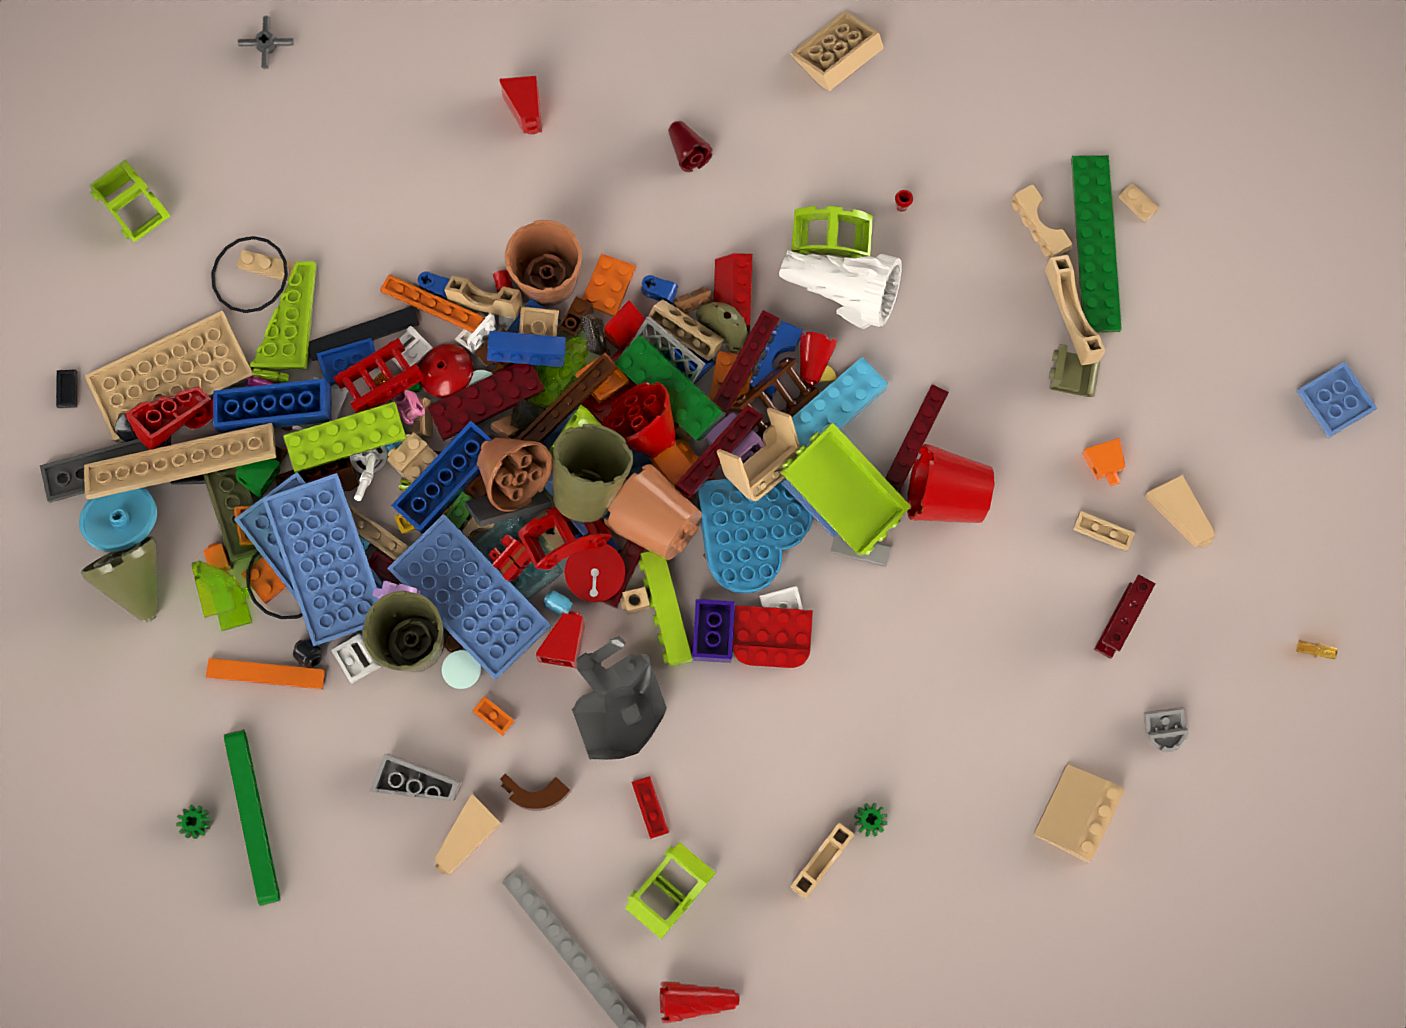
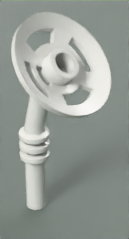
(369, 459)

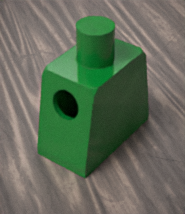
(258, 475)

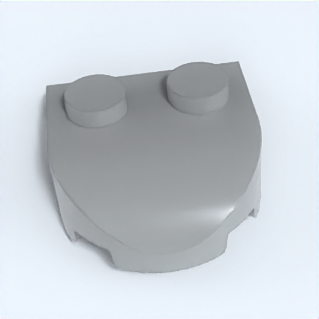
(1166, 728)

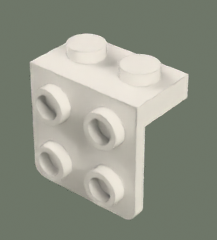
(475, 340)

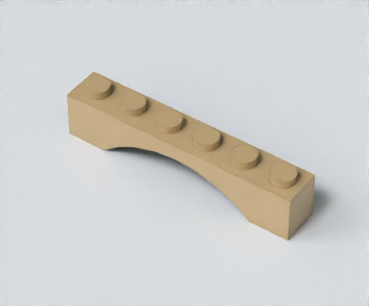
(1084, 338)

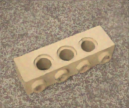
(686, 330)

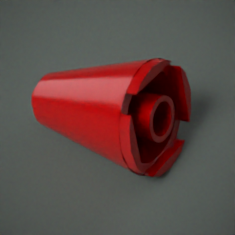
(814, 356)

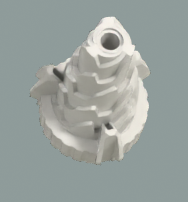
(861, 284)

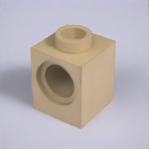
(639, 593)

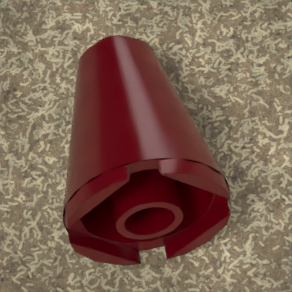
(689, 147)

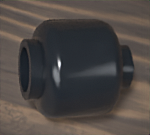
(307, 654)

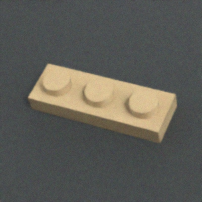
(263, 265)
(1103, 531)

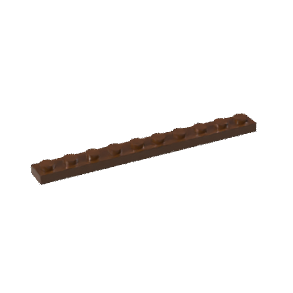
(558, 410)

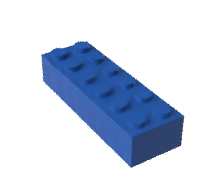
(277, 404)
(442, 480)

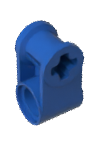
(436, 285)
(660, 290)

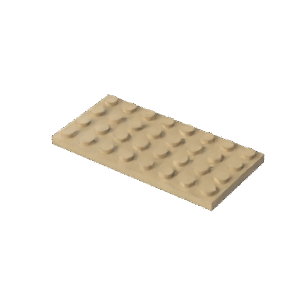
(190, 358)

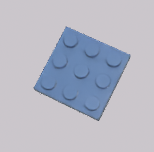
(1336, 399)

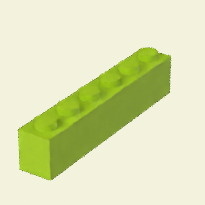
(666, 609)

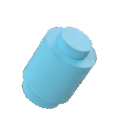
(557, 603)

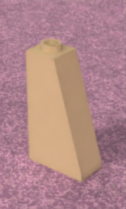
(1182, 510)
(467, 834)

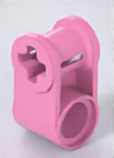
(408, 406)

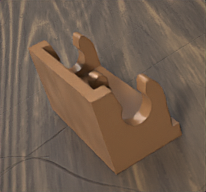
(504, 429)

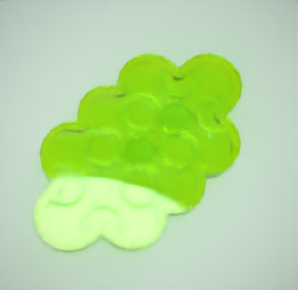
(557, 378)

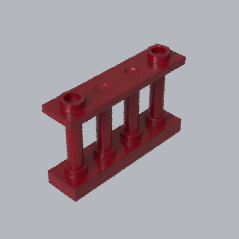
(1124, 616)

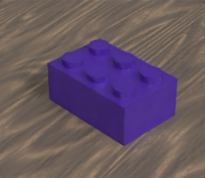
(713, 631)

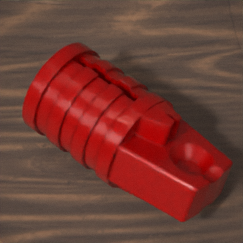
(502, 279)

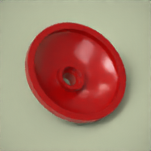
(452, 377)

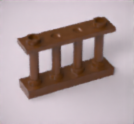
(793, 406)

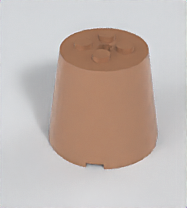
(544, 250)
(653, 514)

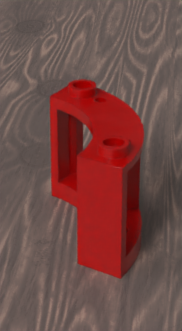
(532, 530)

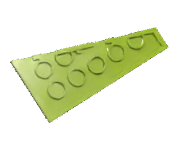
(289, 327)

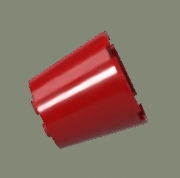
(949, 487)

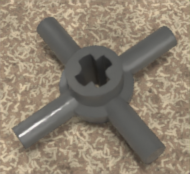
(269, 46)

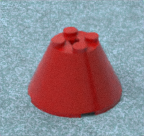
(643, 419)

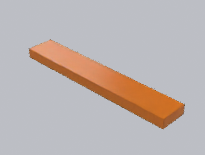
(431, 304)
(265, 673)

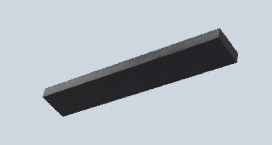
(371, 329)

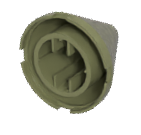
(129, 578)

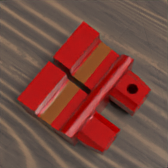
(512, 559)

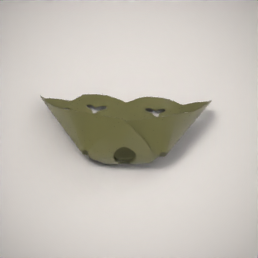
(724, 327)

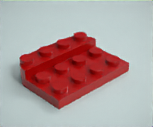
(772, 636)

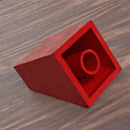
(523, 101)
(563, 642)

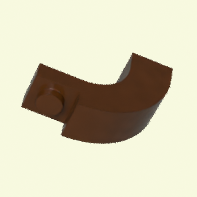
(536, 801)

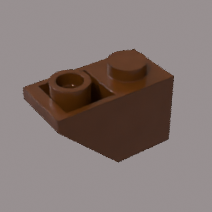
(572, 321)

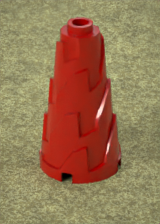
(691, 1001)

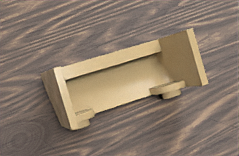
(763, 469)

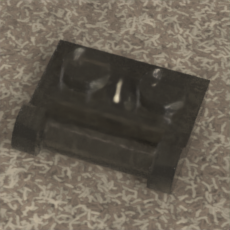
(595, 335)

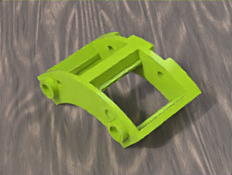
(115, 179)
(833, 214)
(692, 865)

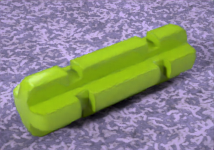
(272, 376)

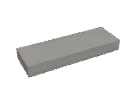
(878, 555)

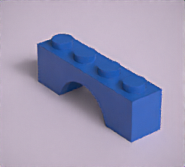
(785, 340)

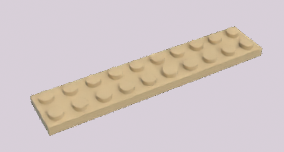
(179, 461)

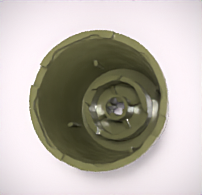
(589, 471)
(393, 624)

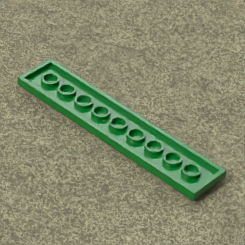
(1096, 242)

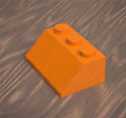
(676, 461)

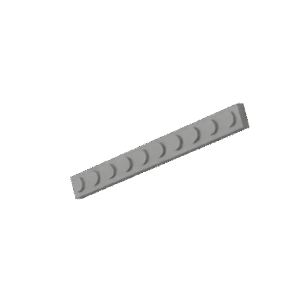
(571, 952)

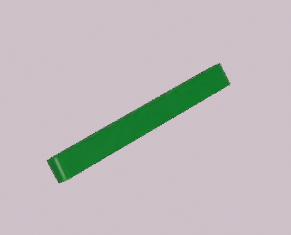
(252, 817)

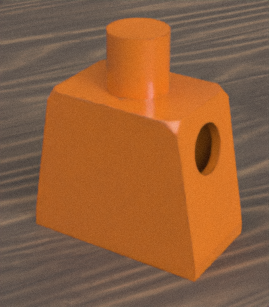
(1106, 460)

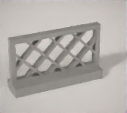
(671, 341)

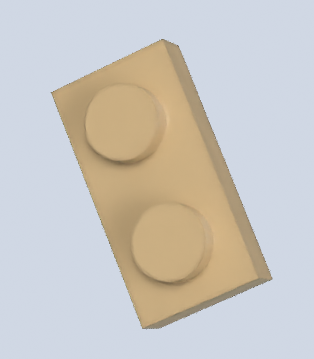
(1138, 202)

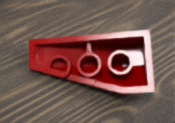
(161, 418)

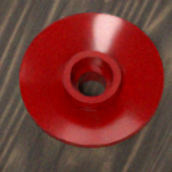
(201, 417)

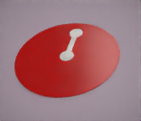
(595, 573)

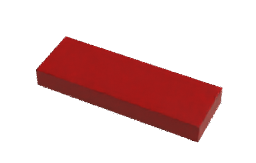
(650, 807)

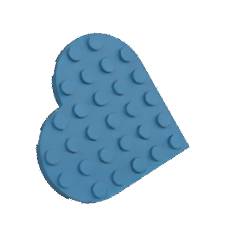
(748, 536)

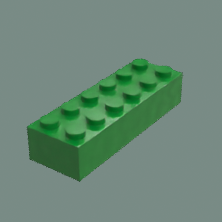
(689, 404)

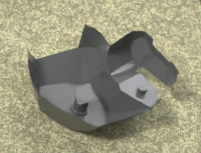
(623, 707)

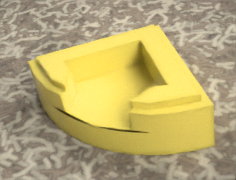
(828, 375)

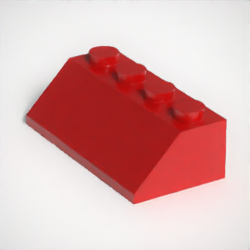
(734, 284)

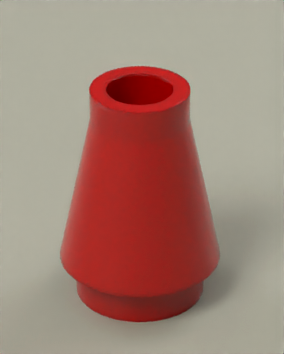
(903, 200)

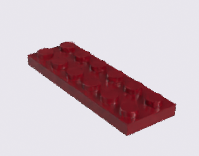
(485, 399)

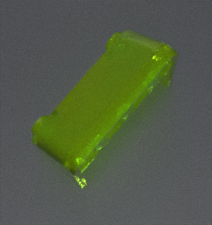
(221, 596)

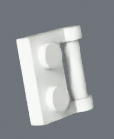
(415, 350)
(350, 661)

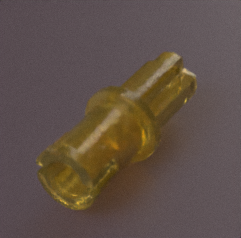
(1316, 649)

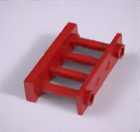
(387, 390)

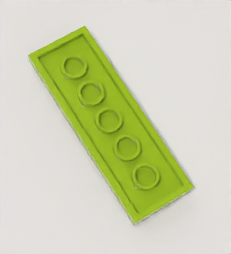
(345, 437)

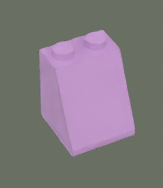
(746, 448)

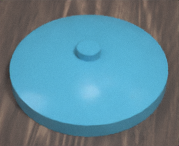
(118, 520)

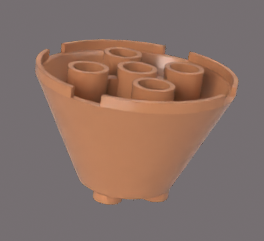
(513, 471)

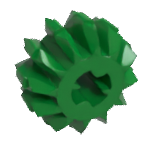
(876, 824)
(191, 830)

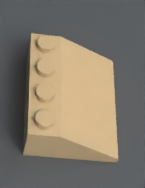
(838, 50)
(1079, 812)

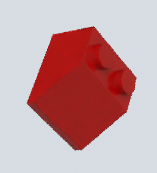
(623, 326)

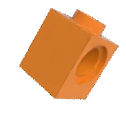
(217, 556)

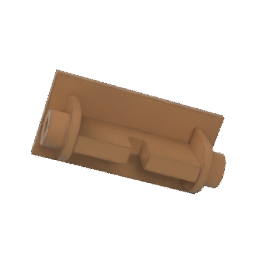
(688, 304)

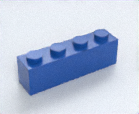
(526, 348)

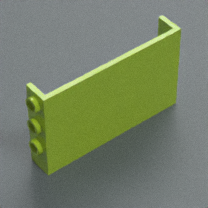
(845, 489)

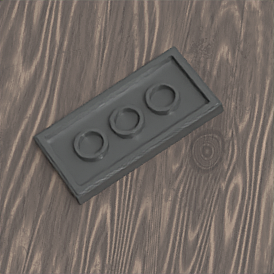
(485, 513)

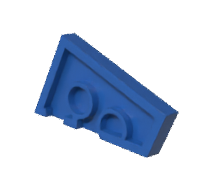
(343, 357)

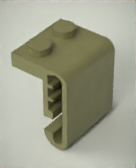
(1070, 376)

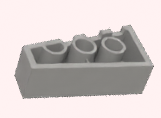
(409, 779)

